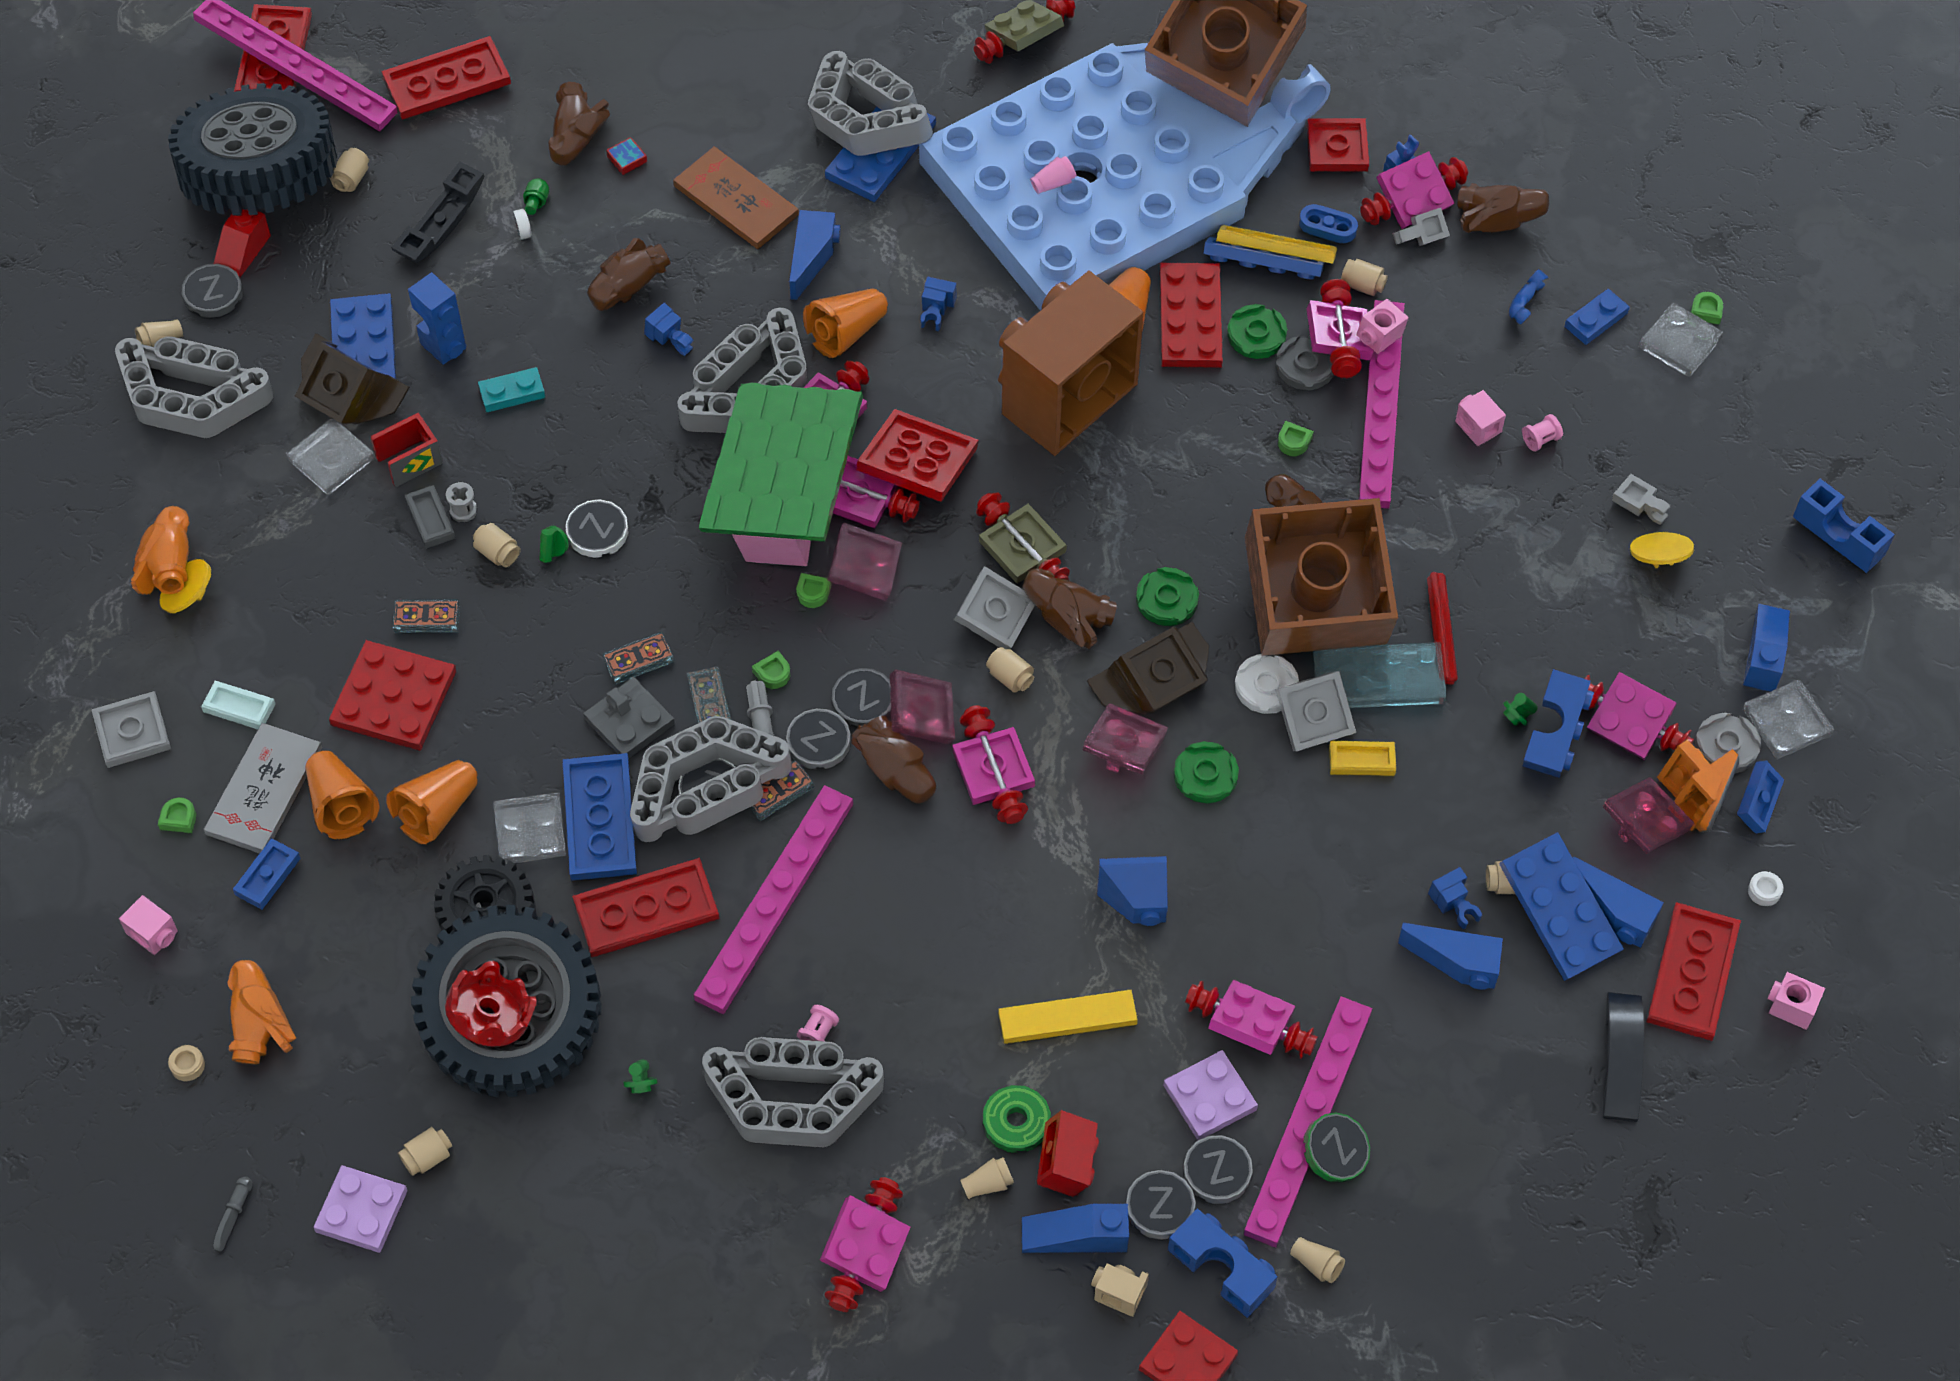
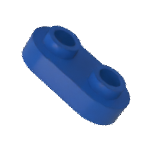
(1330, 225)

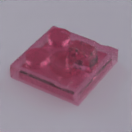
(864, 561)
(922, 706)
(1124, 739)
(1647, 815)

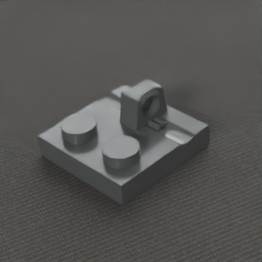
(629, 718)

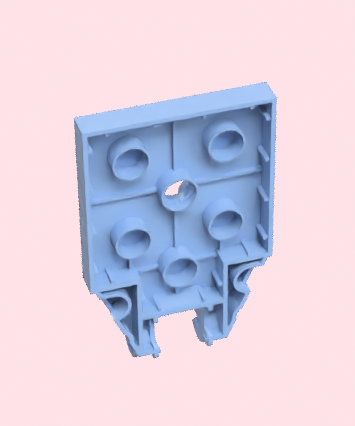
(1159, 156)

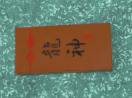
(736, 197)

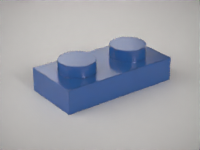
(1596, 316)
(1760, 796)
(266, 873)

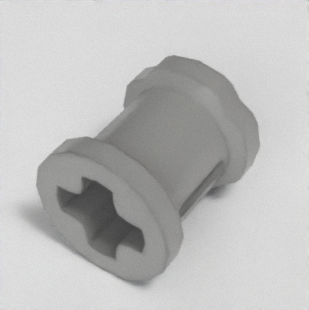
(464, 498)

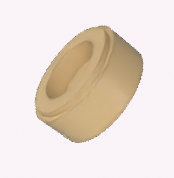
(186, 1063)

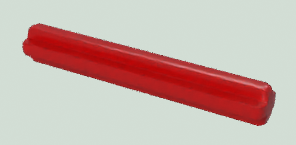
(1442, 624)

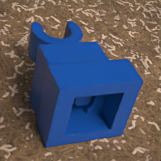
(1402, 153)
(935, 299)
(665, 325)
(1451, 893)

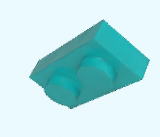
(511, 389)

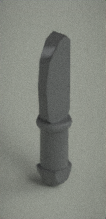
(233, 1208)

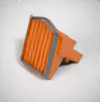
(1698, 784)

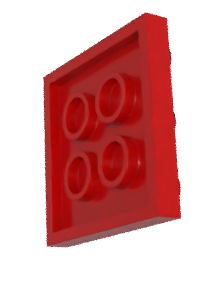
(917, 455)
(392, 695)

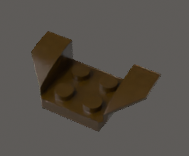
(346, 386)
(1155, 672)

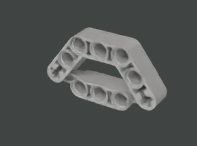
(897, 126)
(724, 365)
(236, 394)
(764, 761)
(809, 1070)

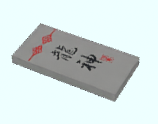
(262, 788)

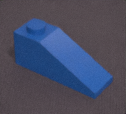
(812, 248)
(1767, 648)
(1624, 906)
(1461, 955)
(1077, 1230)

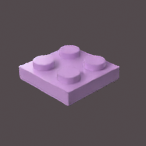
(1210, 1095)
(360, 1209)

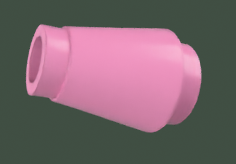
(1054, 175)

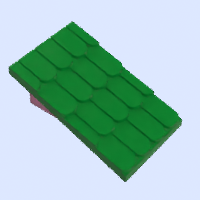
(781, 469)

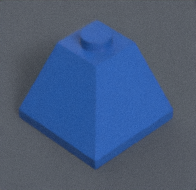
(1135, 888)

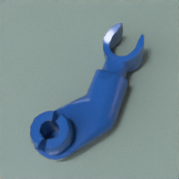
(1517, 309)

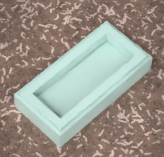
(238, 705)

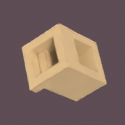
(1119, 1288)

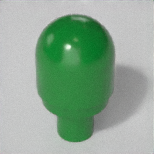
(535, 195)

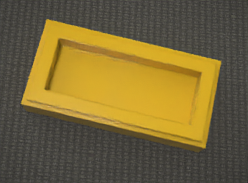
(1362, 758)

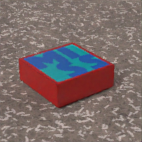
(626, 155)

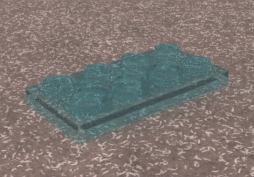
(1387, 673)

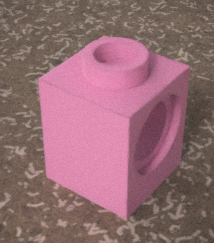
(1382, 326)
(1480, 417)
(149, 925)
(1805, 991)

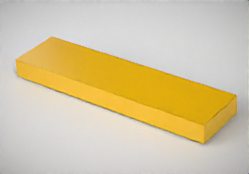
(1277, 244)
(1067, 1016)

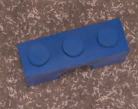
(442, 327)
(1823, 514)
(1550, 751)
(1204, 1240)

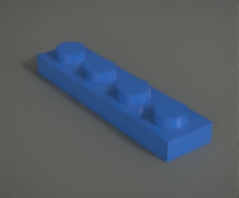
(1251, 257)

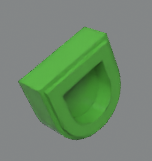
(1708, 307)
(1294, 439)
(812, 590)
(772, 671)
(177, 816)

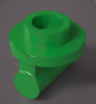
(552, 544)
(1520, 709)
(640, 1081)

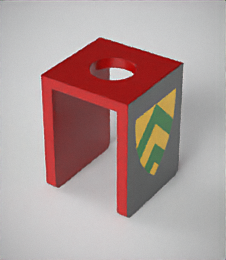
(402, 436)

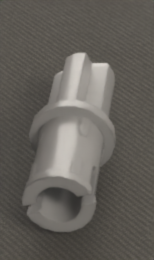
(759, 710)

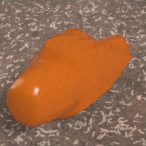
(163, 554)
(255, 1014)

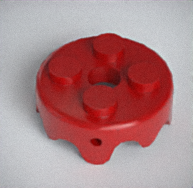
(489, 990)

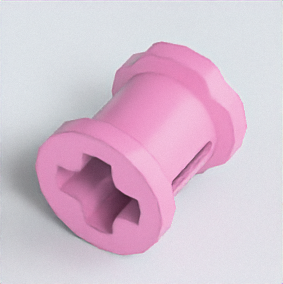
(1542, 432)
(822, 1016)

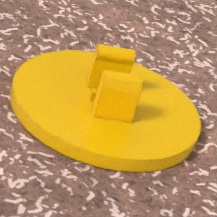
(1661, 548)
(198, 577)

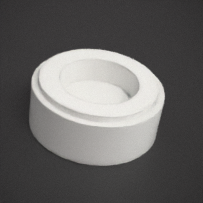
(522, 224)
(1765, 888)

